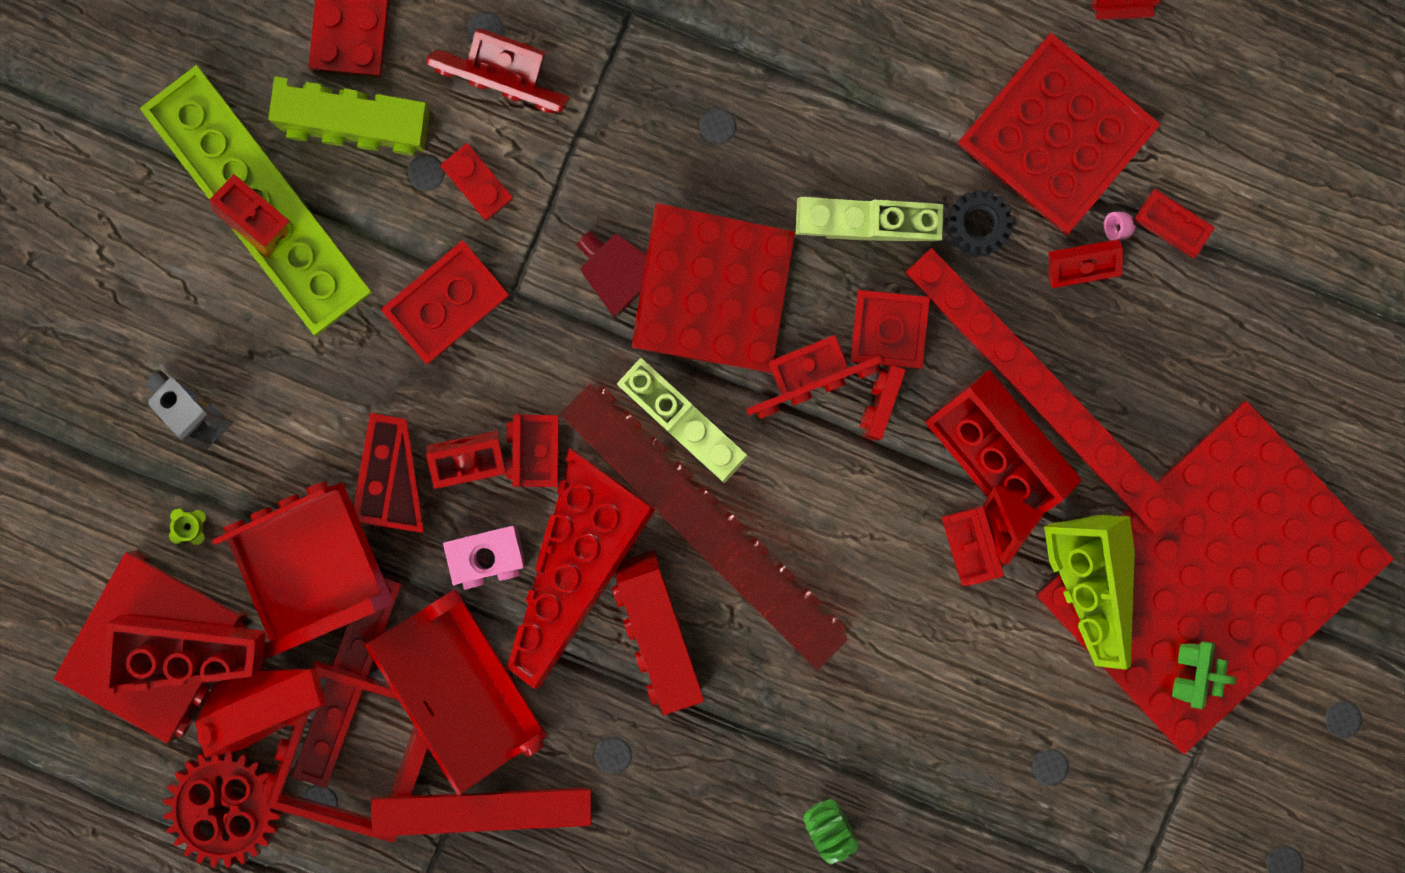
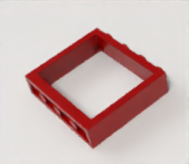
(325, 813)

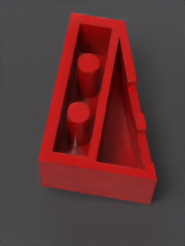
(386, 478)

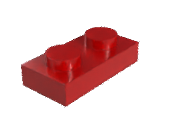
(476, 182)
(1085, 263)

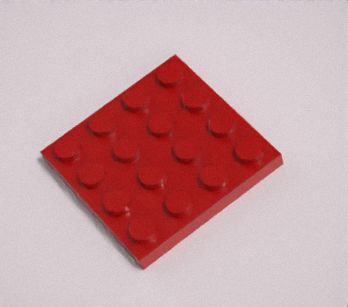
(1058, 134)
(712, 288)

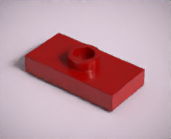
(1174, 223)

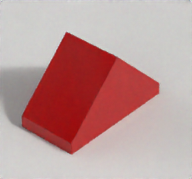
(1009, 522)

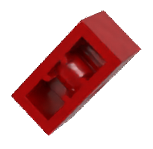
(465, 459)

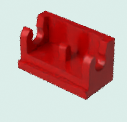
(249, 215)
(972, 546)

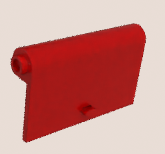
(456, 691)

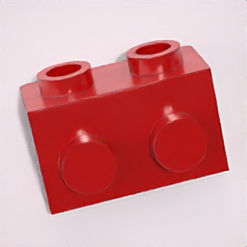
(534, 450)

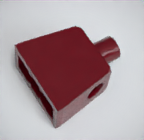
(613, 270)

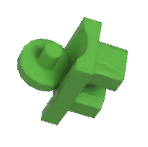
(1196, 690)

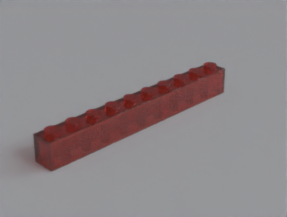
(703, 526)

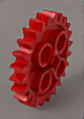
(190, 810)

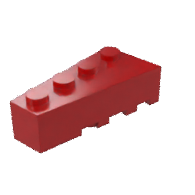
(172, 653)

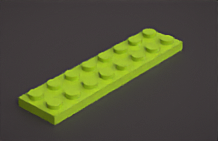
(214, 147)

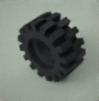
(1001, 223)

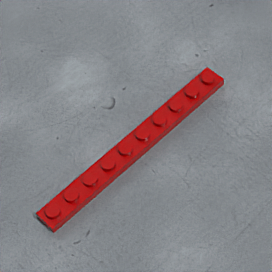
(1043, 392)

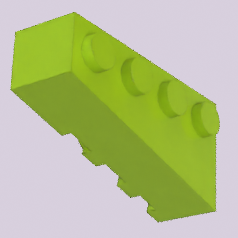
(349, 117)

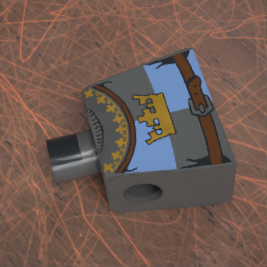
(185, 411)

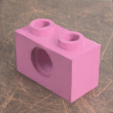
(463, 552)

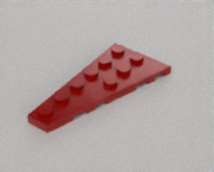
(579, 554)

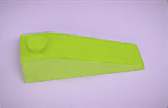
(1098, 572)

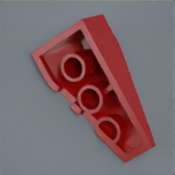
(254, 707)

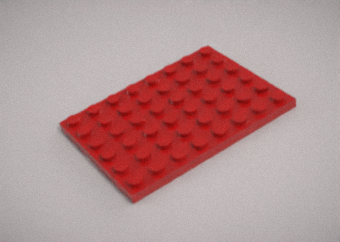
(1243, 565)

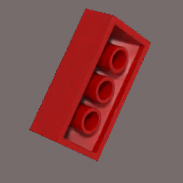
(1002, 445)

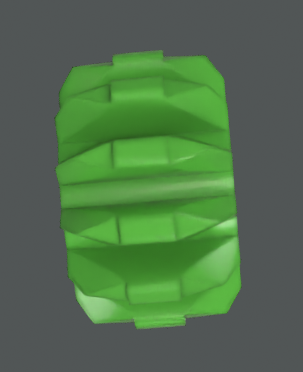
(830, 831)

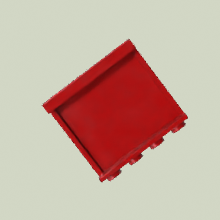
(307, 566)
(145, 592)

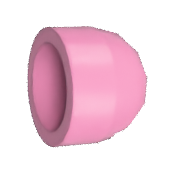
(1116, 219)

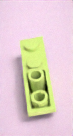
(869, 219)
(682, 420)

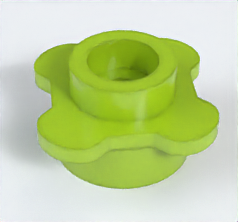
(177, 526)

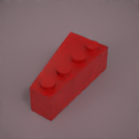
(657, 633)

